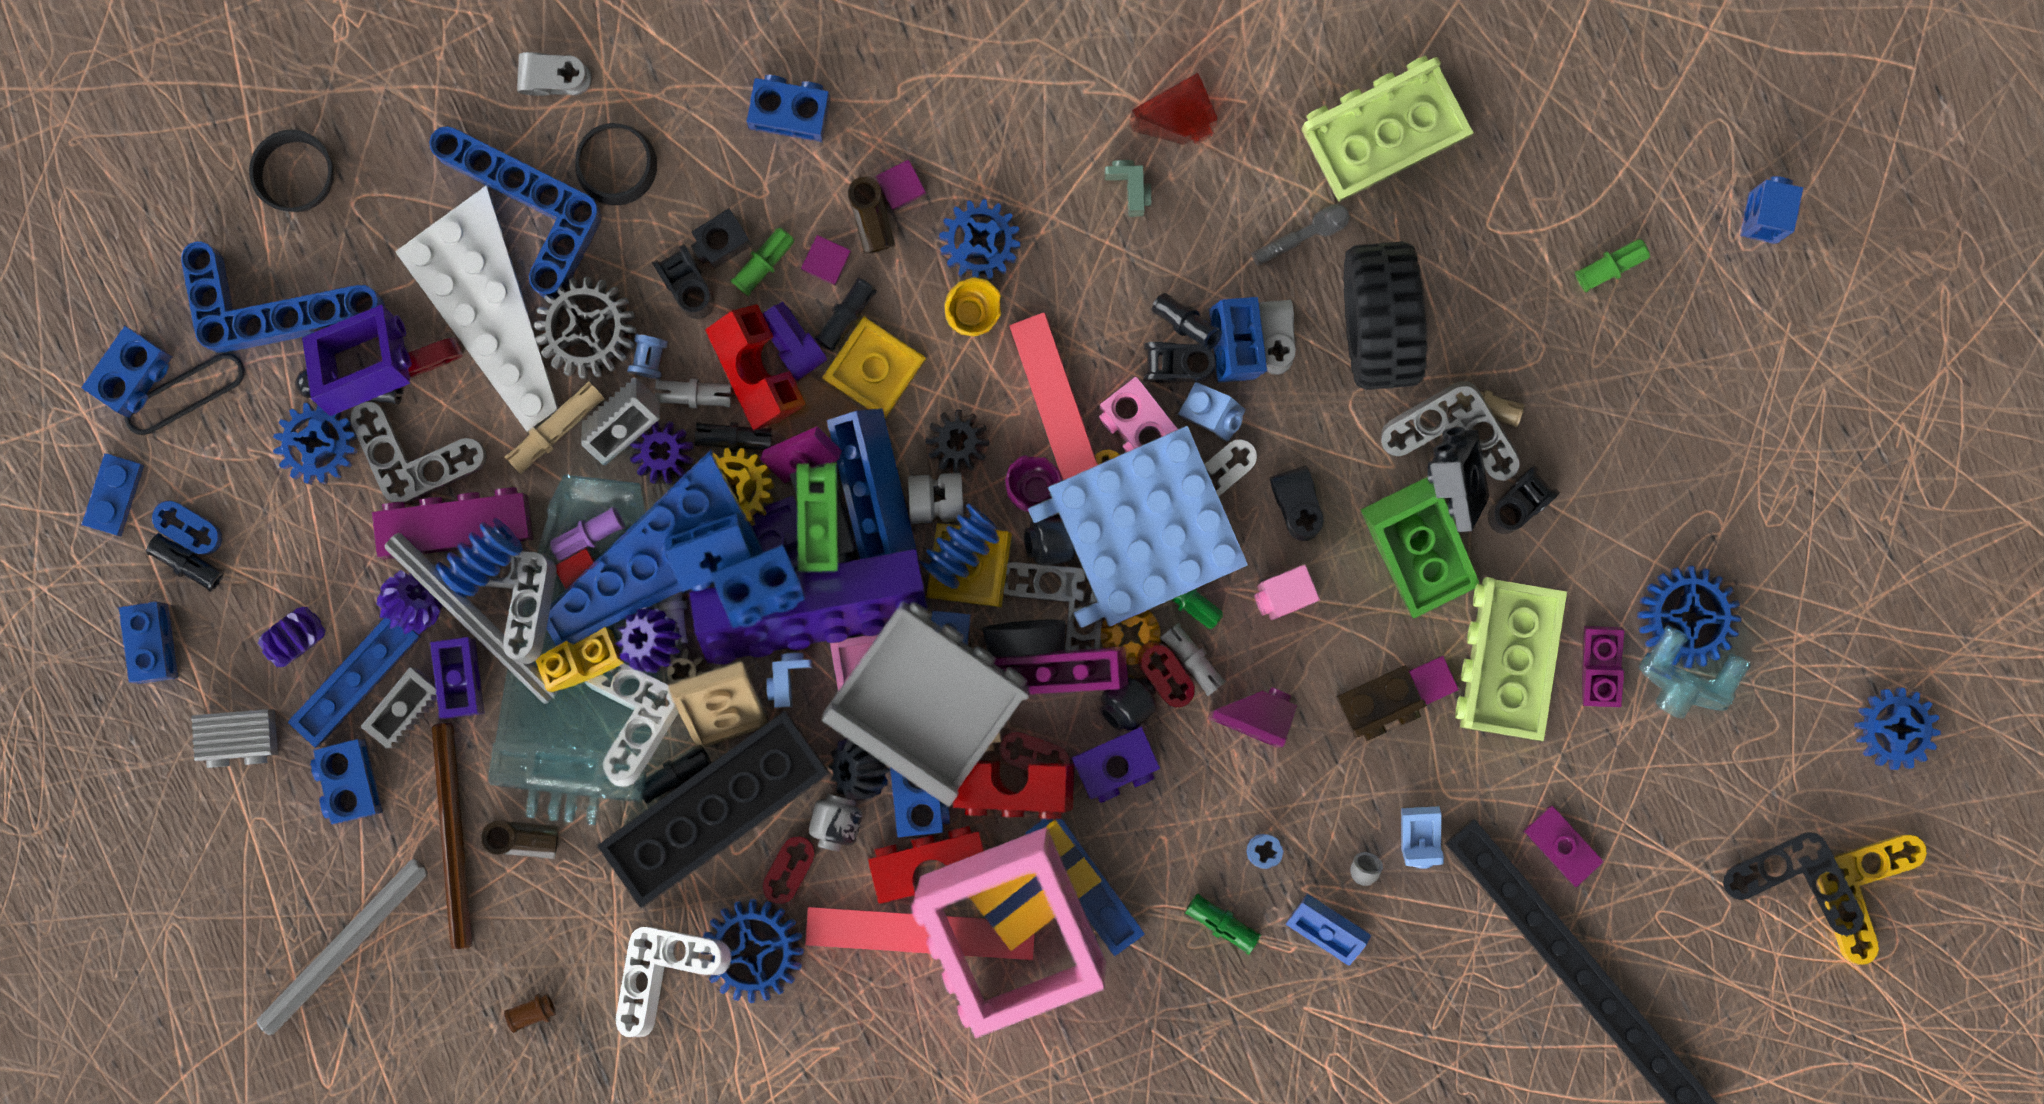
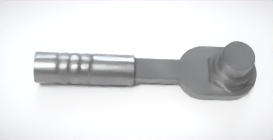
(1324, 223)

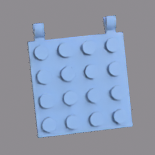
(1144, 527)

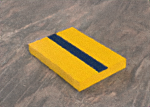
(1020, 904)

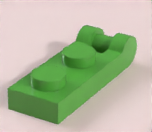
(817, 519)

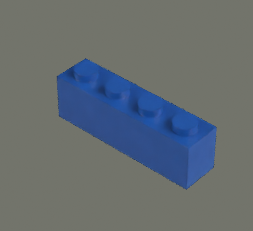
(871, 483)

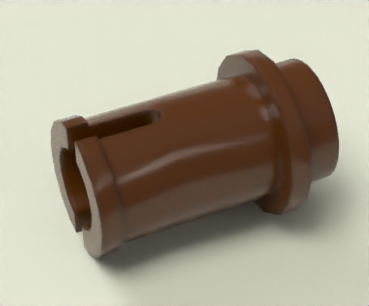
(530, 1012)

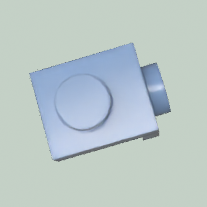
(1212, 411)
(779, 686)
(1421, 836)

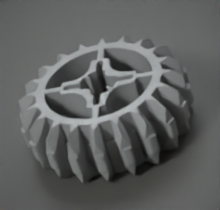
(570, 335)

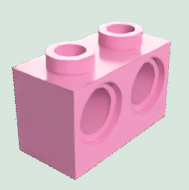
(1148, 415)
(1286, 593)

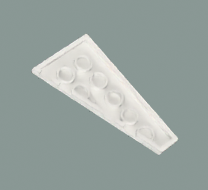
(475, 288)

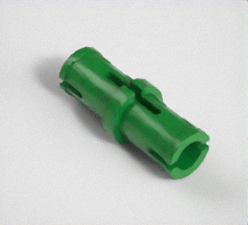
(1223, 923)

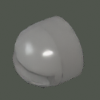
(1366, 868)

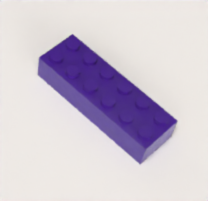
(834, 607)

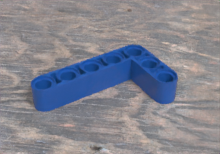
(528, 194)
(270, 314)

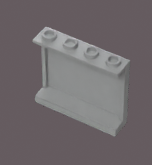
(925, 701)

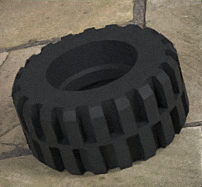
(1385, 315)

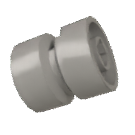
(922, 498)

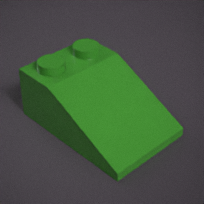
(1420, 547)

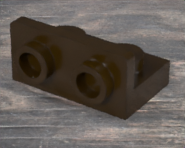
(1380, 703)

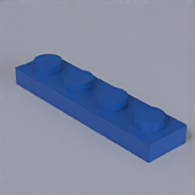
(352, 682)
(1102, 904)

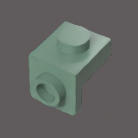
(1137, 191)

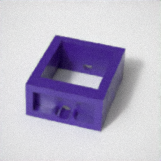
(341, 394)

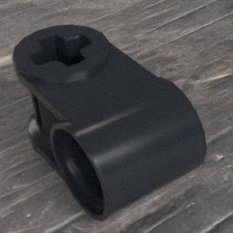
(682, 278)
(1175, 362)
(1297, 496)
(1526, 498)

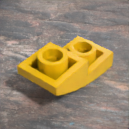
(577, 663)

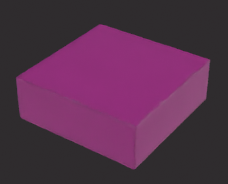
(900, 185)
(826, 260)
(1433, 680)

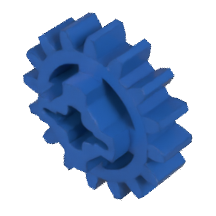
(992, 229)
(314, 458)
(1899, 714)

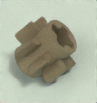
(672, 671)

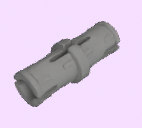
(694, 393)
(1193, 659)

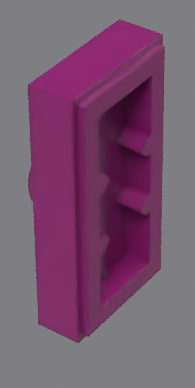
(809, 448)
(1563, 846)

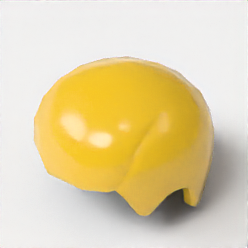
(973, 307)

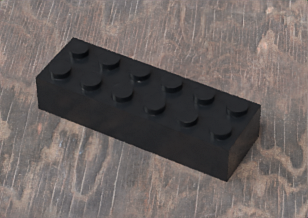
(713, 809)

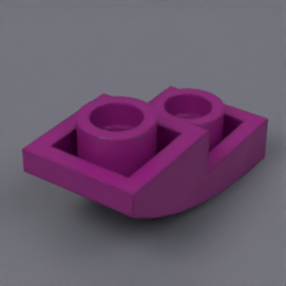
(1602, 666)

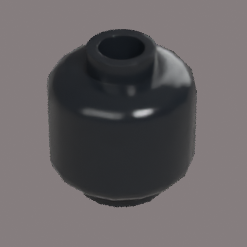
(1048, 541)
(1129, 705)

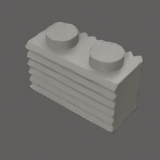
(620, 421)
(401, 709)
(233, 736)

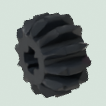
(945, 439)
(857, 771)

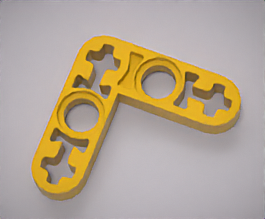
(1856, 876)

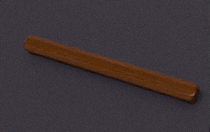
(451, 836)

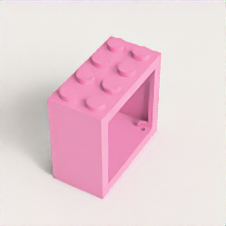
(987, 869)

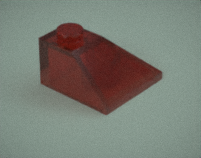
(1177, 114)

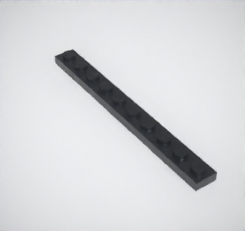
(1575, 967)

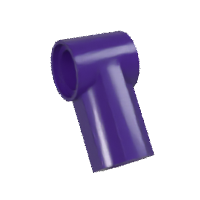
(796, 348)

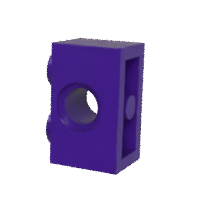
(457, 678)
(1133, 748)

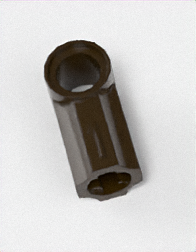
(872, 218)
(524, 840)

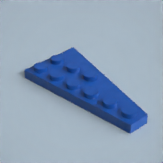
(636, 567)

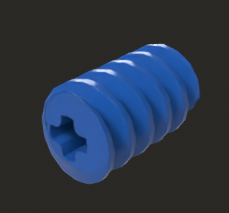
(961, 547)
(480, 559)

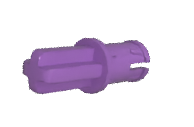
(587, 534)

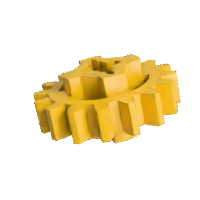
(747, 481)

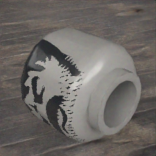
(835, 822)

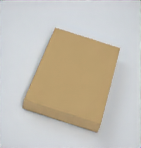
(718, 705)

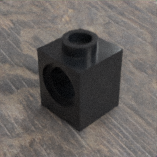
(725, 223)

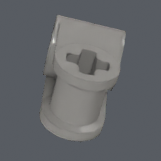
(544, 75)
(1278, 332)

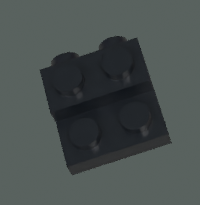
(1460, 476)

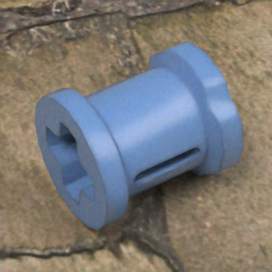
(656, 347)
(1254, 856)

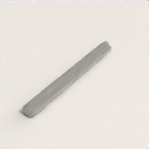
(466, 613)
(342, 947)

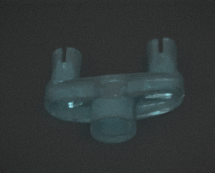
(1685, 689)

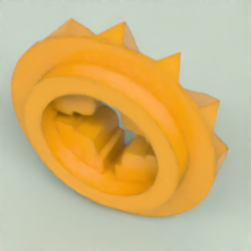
(1148, 632)

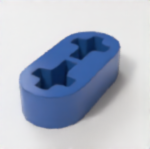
(182, 535)

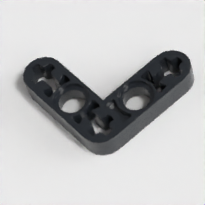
(1811, 870)

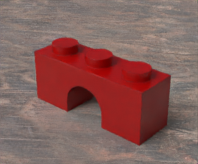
(739, 344)
(1047, 791)
(894, 869)

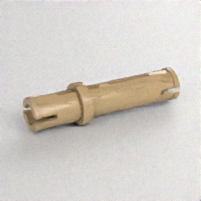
(554, 428)

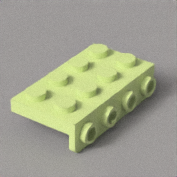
(1385, 127)
(1511, 659)

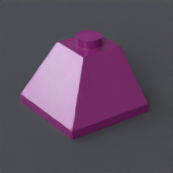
(1259, 716)

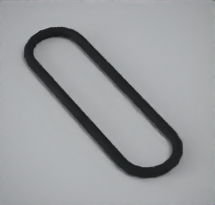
(196, 405)

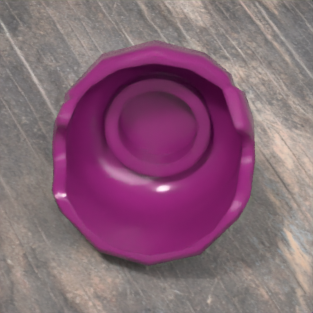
(1029, 479)

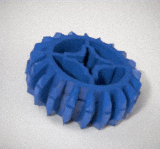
(1690, 599)
(783, 940)

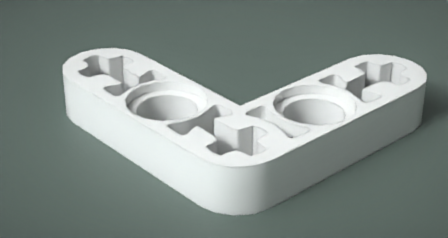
(644, 714)
(660, 956)

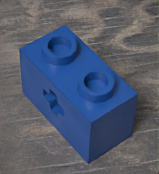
(687, 551)

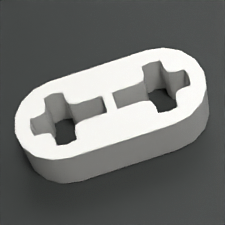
(1238, 471)

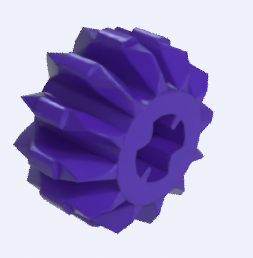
(659, 465)
(407, 603)
(291, 636)
(648, 640)

